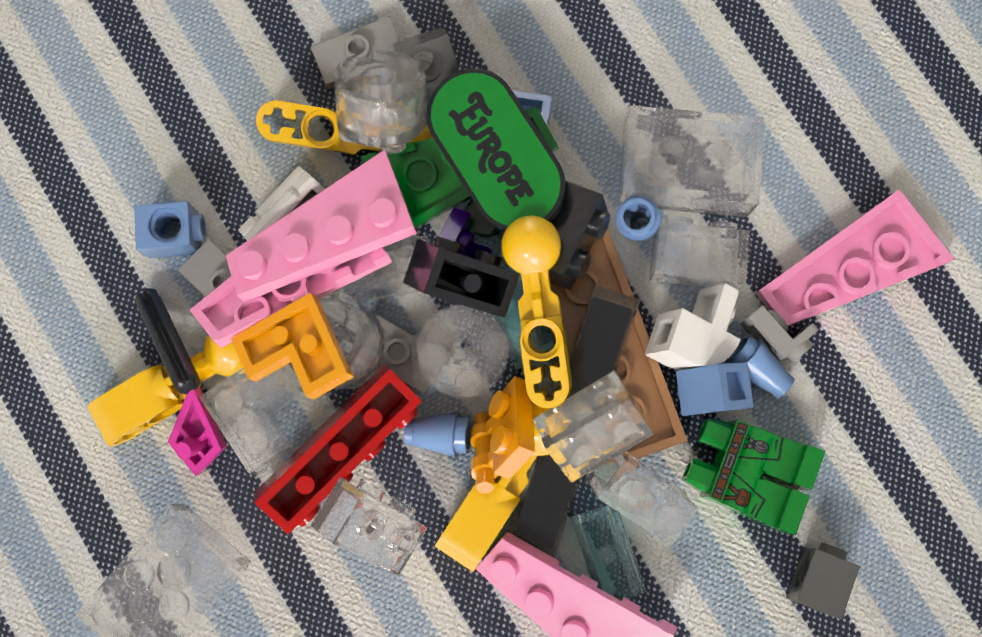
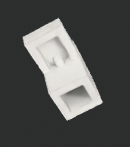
(696, 338)

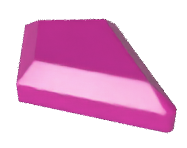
(196, 434)

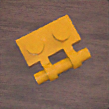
(502, 436)

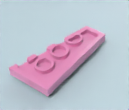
(331, 228)
(861, 259)
(226, 315)
(559, 599)

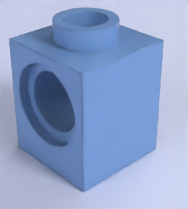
(151, 224)
(714, 388)

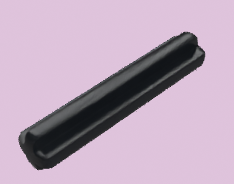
(167, 341)

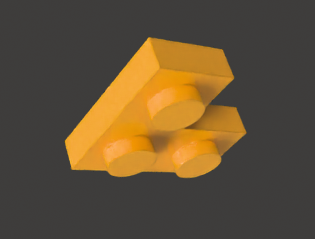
(298, 336)

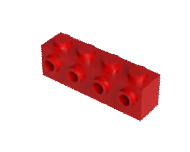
(336, 449)

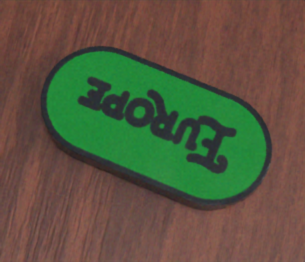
(495, 148)

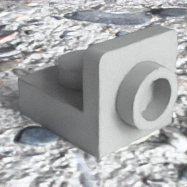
(773, 331)

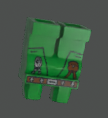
(740, 463)

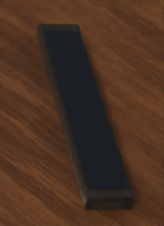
(593, 357)

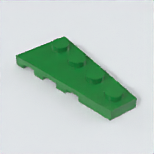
(429, 180)

